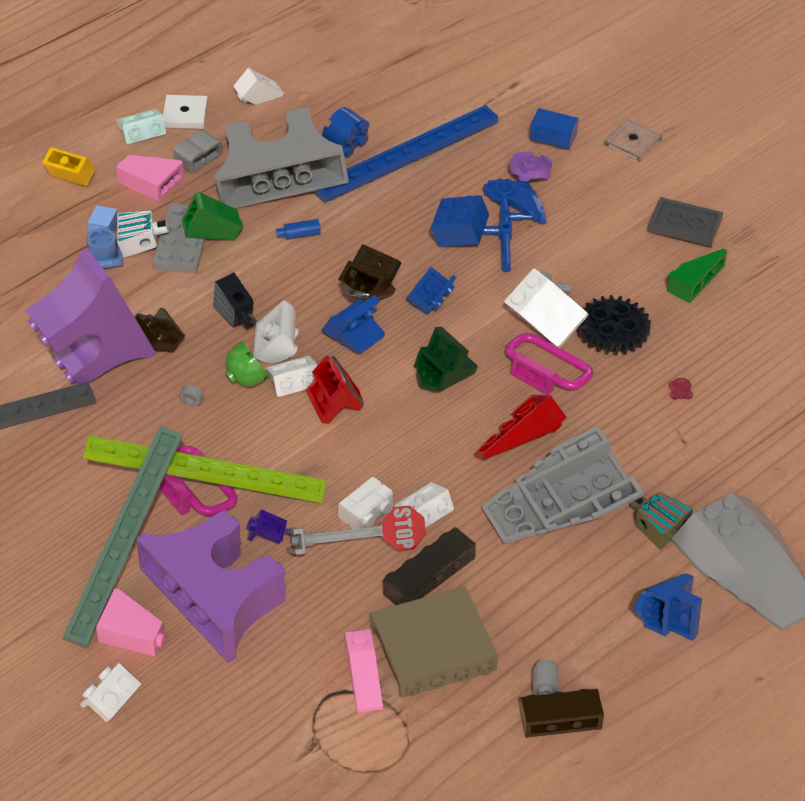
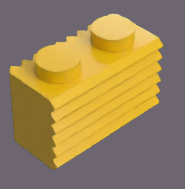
(68, 166)

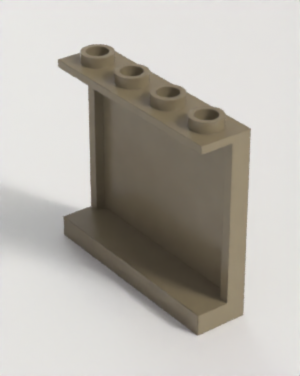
(434, 641)

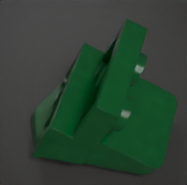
(442, 362)

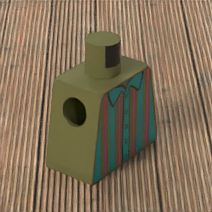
(660, 517)

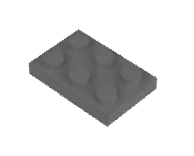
(685, 221)

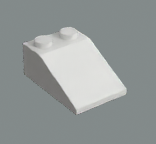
(546, 308)

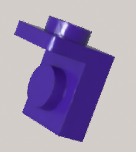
(266, 526)

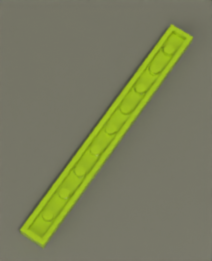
(210, 470)

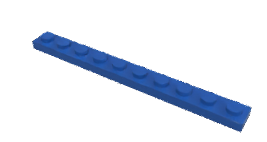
(411, 151)

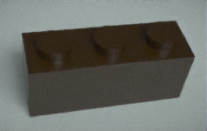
(561, 713)

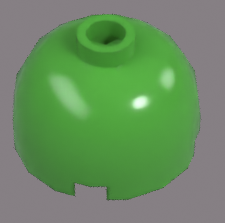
(244, 367)

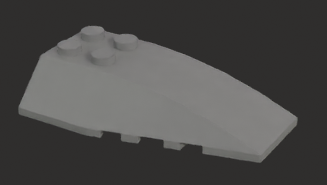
(564, 489)
(746, 556)

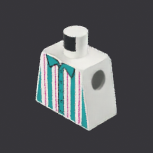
(138, 232)

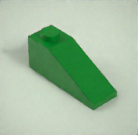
(695, 275)

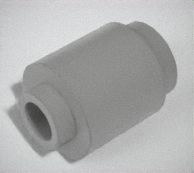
(545, 677)

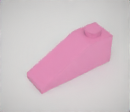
(363, 670)

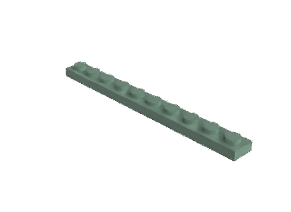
(122, 537)

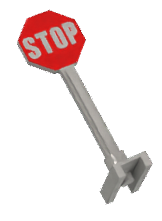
(400, 528)

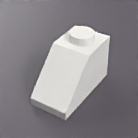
(257, 88)

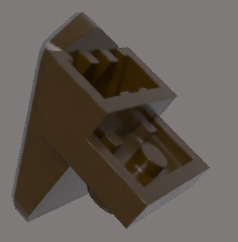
(369, 274)

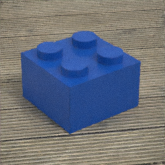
(460, 221)

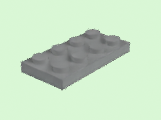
(174, 249)

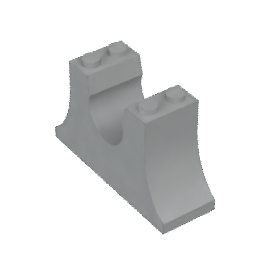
(279, 168)

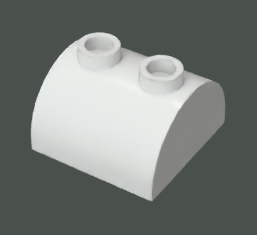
(276, 334)

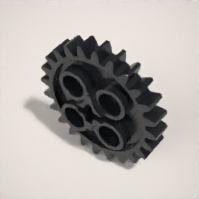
(615, 325)

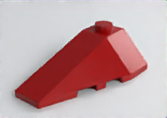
(530, 420)

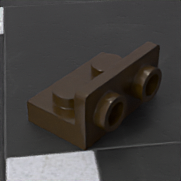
(161, 330)

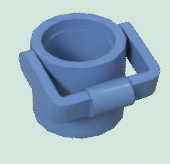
(103, 247)

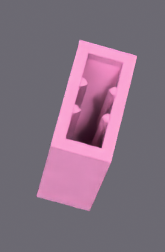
(150, 175)
(130, 626)

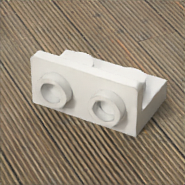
(292, 375)
(430, 501)

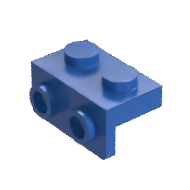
(429, 291)

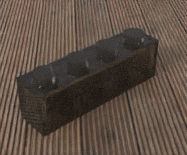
(429, 567)

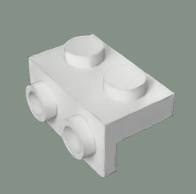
(111, 692)

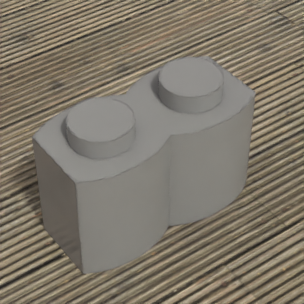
(198, 151)

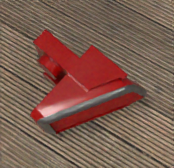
(332, 390)

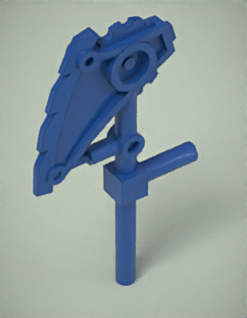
(520, 197)

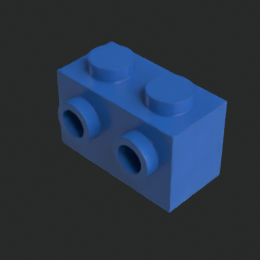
(554, 128)

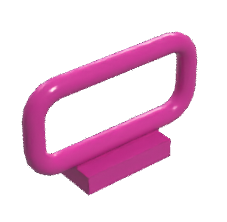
(537, 374)
(182, 497)

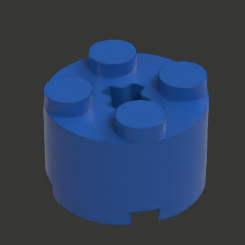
(347, 130)

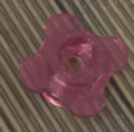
(680, 389)

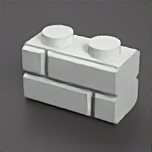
(365, 504)

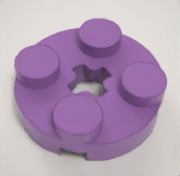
(530, 167)

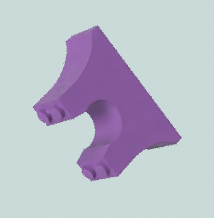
(88, 323)
(213, 599)

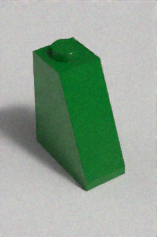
(211, 219)

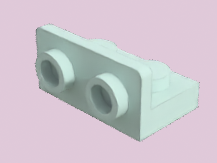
(142, 126)

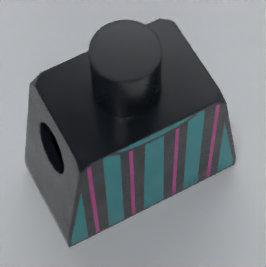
(233, 302)

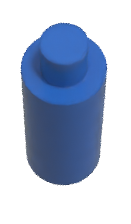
(299, 229)

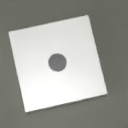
(185, 111)

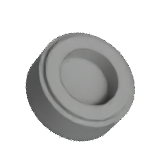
(191, 395)

